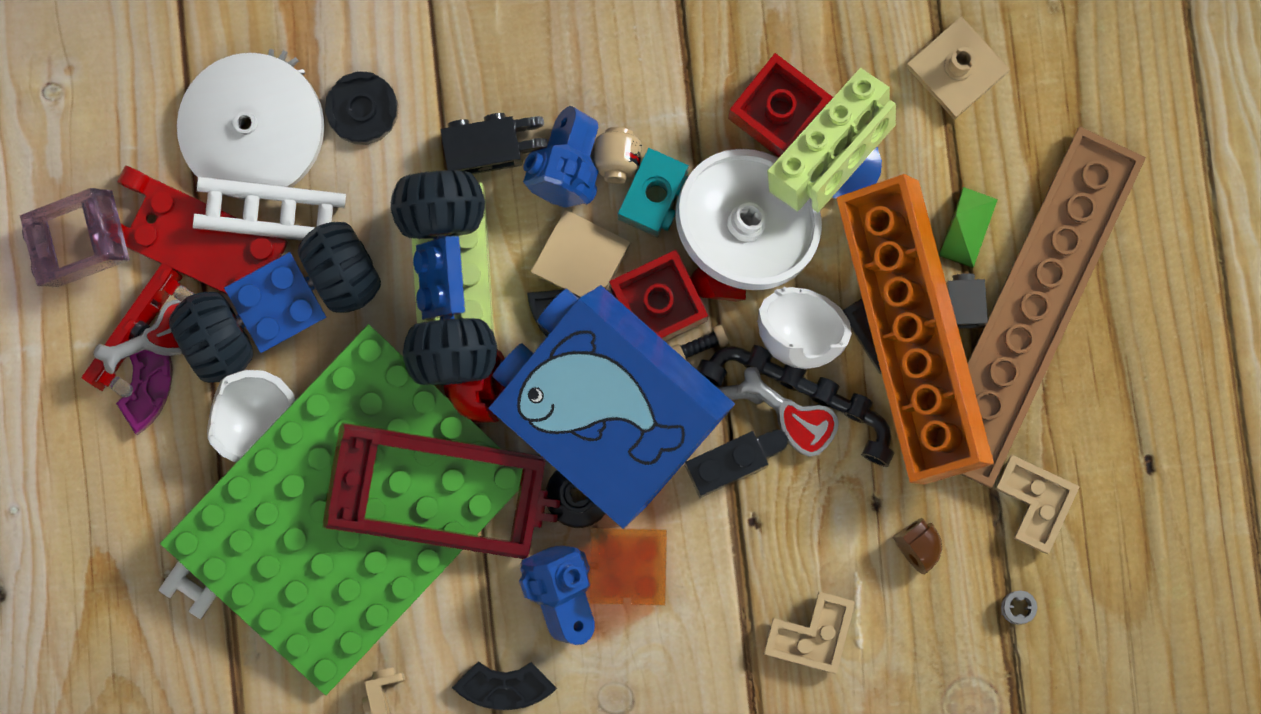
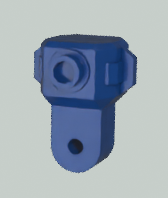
(564, 169)
(559, 585)

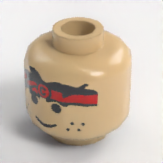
(617, 154)

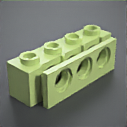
(834, 143)

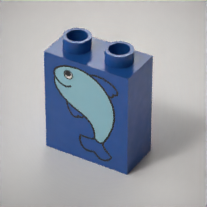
(607, 402)

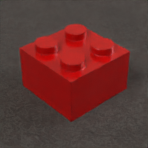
(778, 105)
(661, 296)

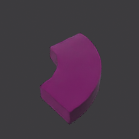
(150, 389)

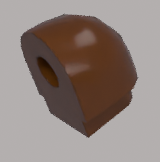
(920, 545)

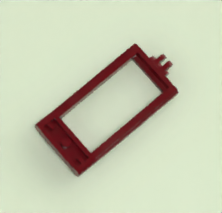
(353, 476)

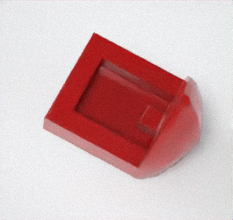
(711, 288)

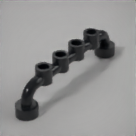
(823, 393)

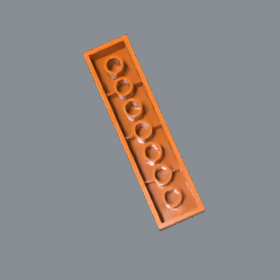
(914, 330)

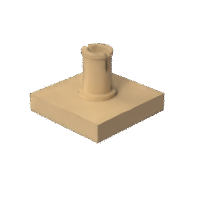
(957, 67)

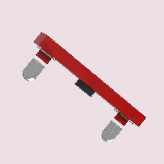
(137, 319)

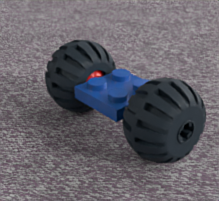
(442, 208)
(274, 302)

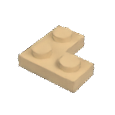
(1046, 497)
(821, 642)

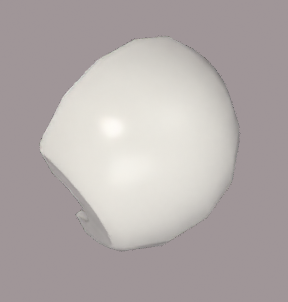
(803, 327)
(245, 410)

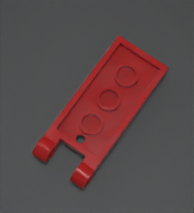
(201, 254)

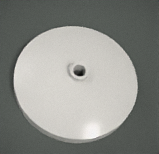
(283, 130)
(741, 228)

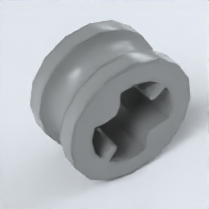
(1018, 596)

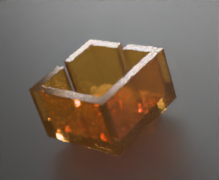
(629, 566)

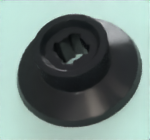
(570, 513)

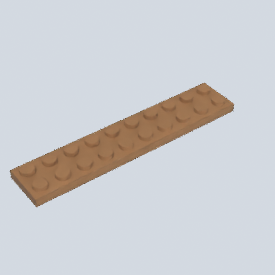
(1047, 286)

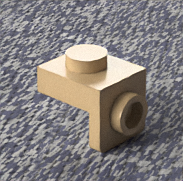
(377, 698)

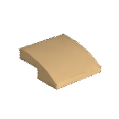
(580, 255)

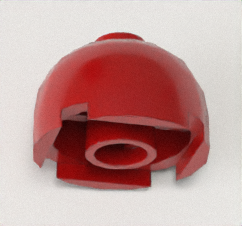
(475, 397)

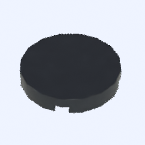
(361, 108)

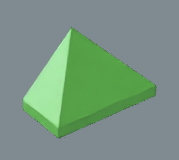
(968, 227)

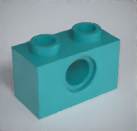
(637, 209)

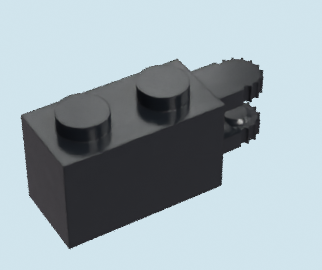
(489, 143)
(734, 460)

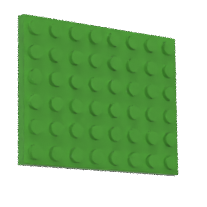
(330, 591)

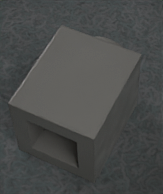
(968, 301)

